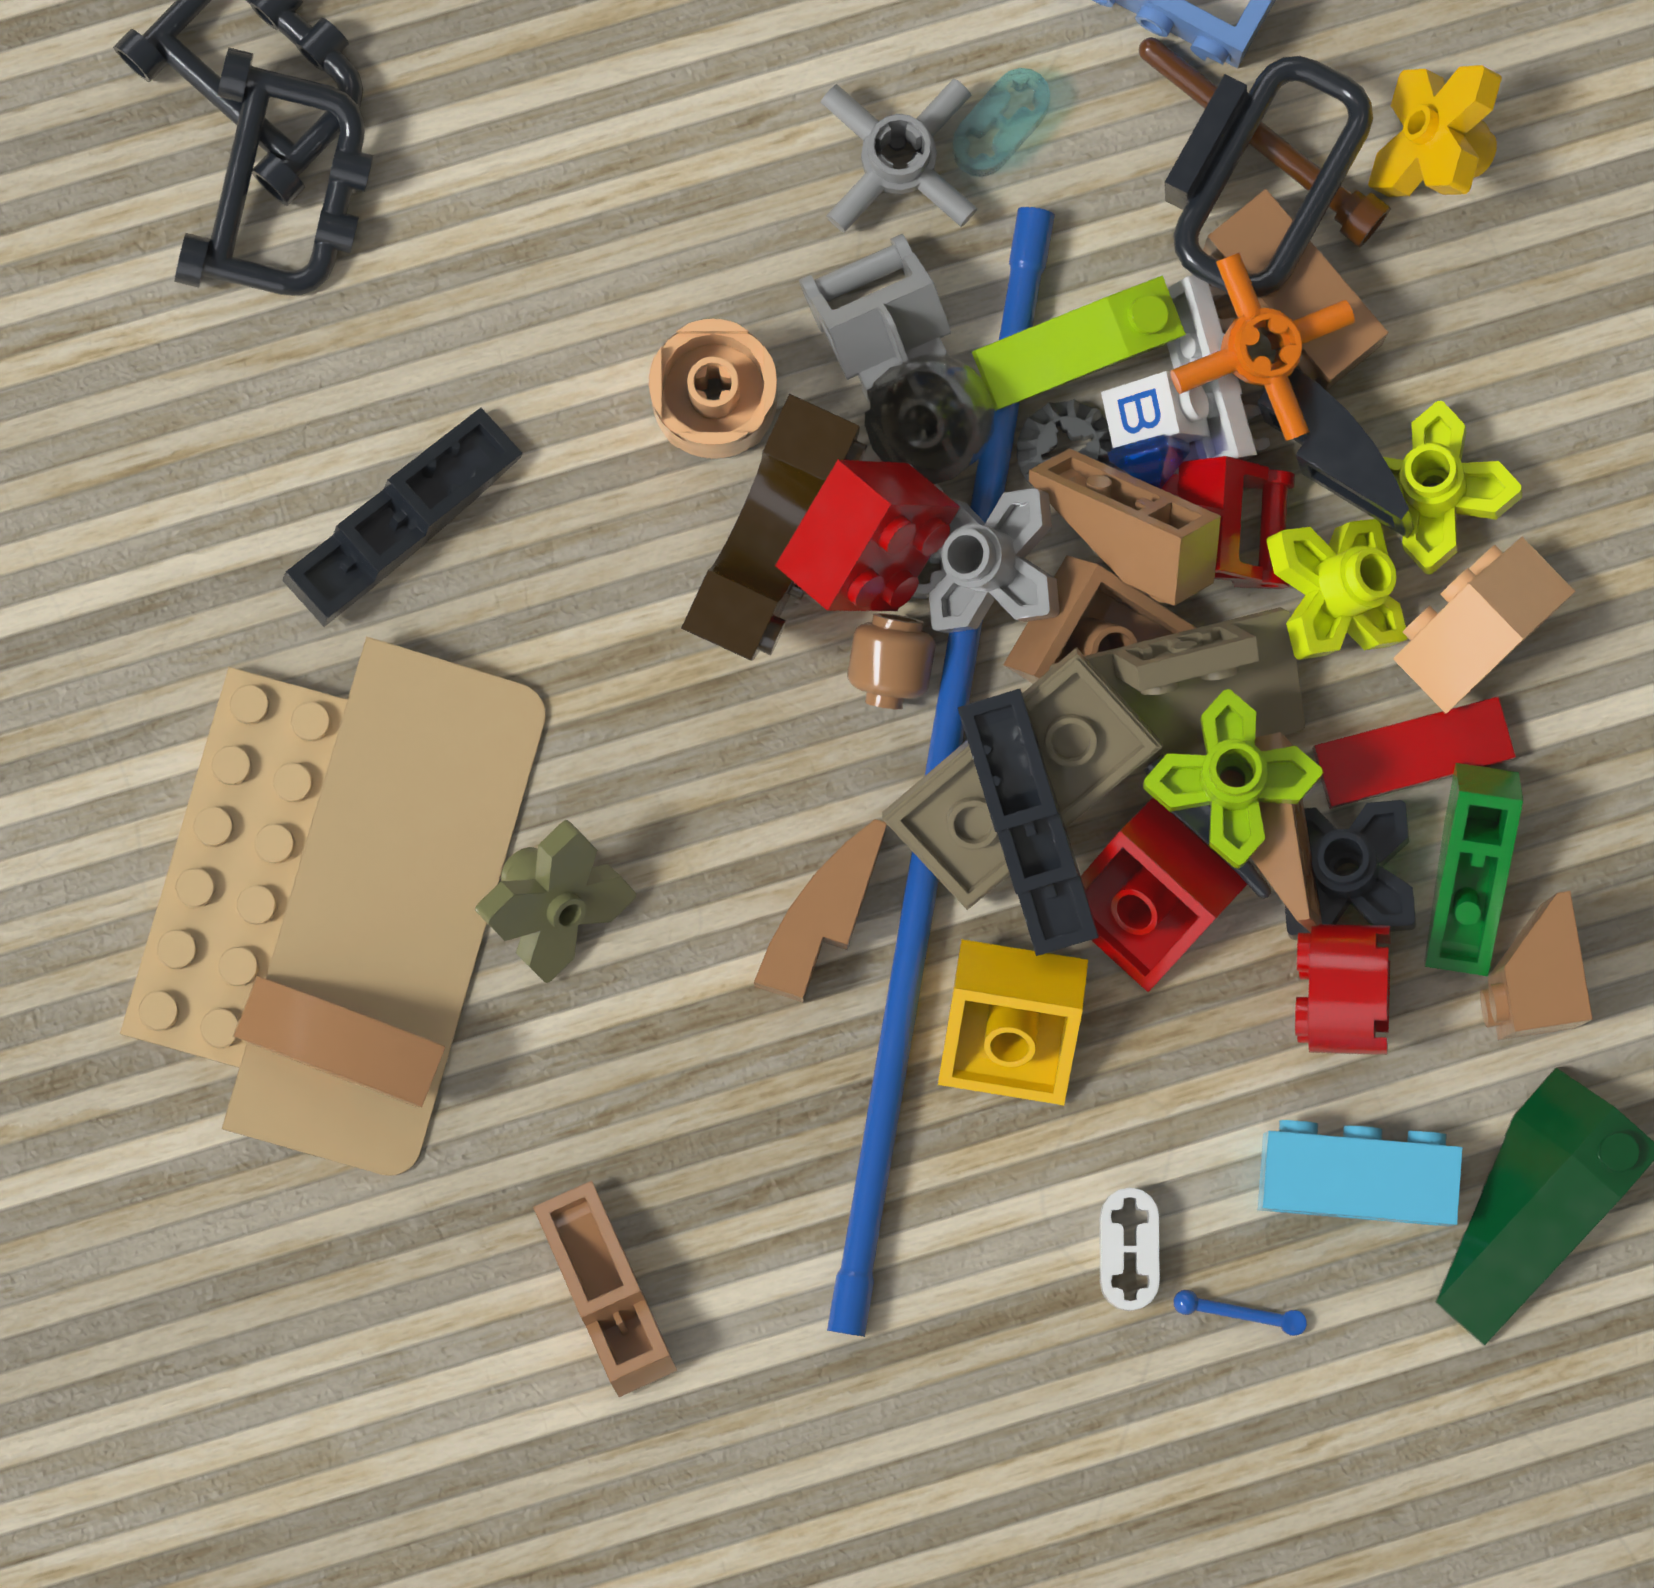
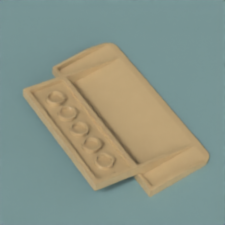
(342, 863)

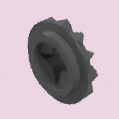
(1076, 420)

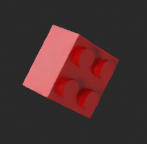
(868, 536)

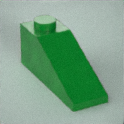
(1473, 868)

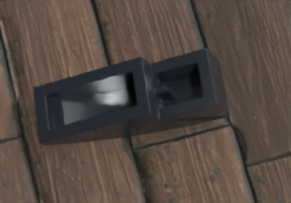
(1343, 455)

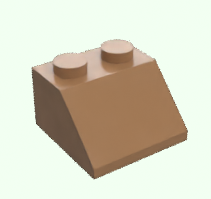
(1540, 977)

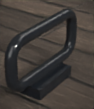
(1219, 145)

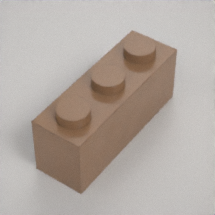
(1311, 287)

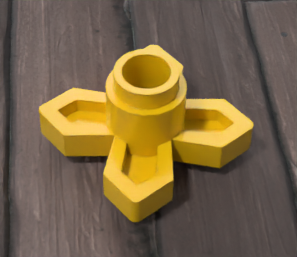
(1440, 134)

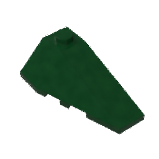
(1550, 1185)

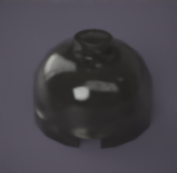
(930, 416)

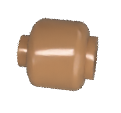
(891, 660)

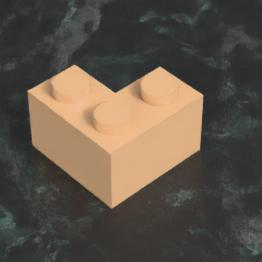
(1485, 619)

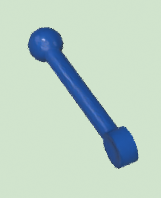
(1291, 1322)

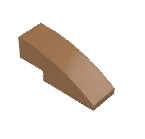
(821, 914)
(339, 1041)
(605, 1289)

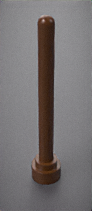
(1354, 211)

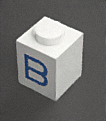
(1153, 409)

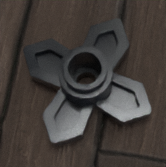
(1370, 844)

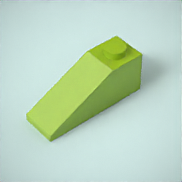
(1079, 343)

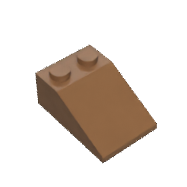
(1094, 617)

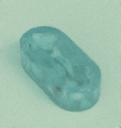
(1012, 131)

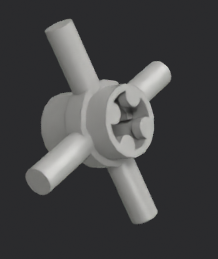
(896, 132)

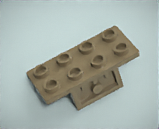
(1182, 673)

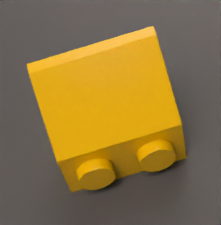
(1013, 1022)

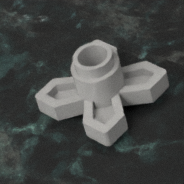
(990, 564)

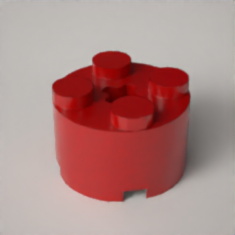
(1346, 989)

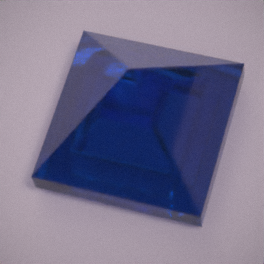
(1151, 459)

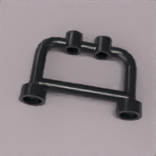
(318, 44)
(349, 171)

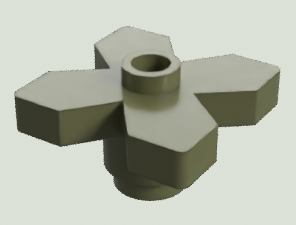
(549, 894)

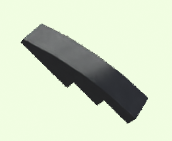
(402, 516)
(1028, 821)

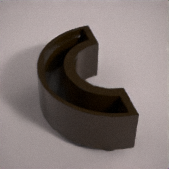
(743, 588)

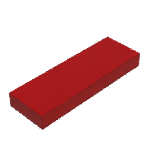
(1413, 752)

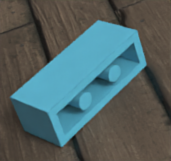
(1360, 1175)

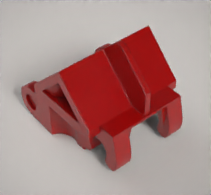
(1218, 487)

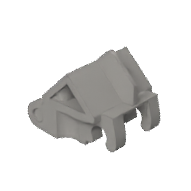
(884, 325)

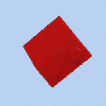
(1156, 893)

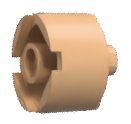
(682, 370)

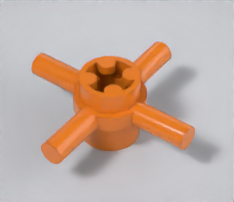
(1284, 335)

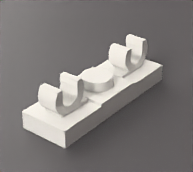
(1204, 335)

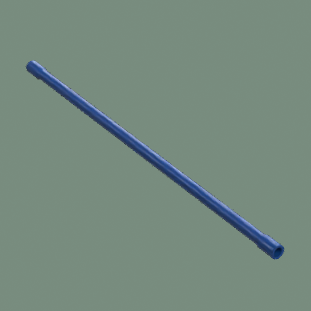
(855, 1278)

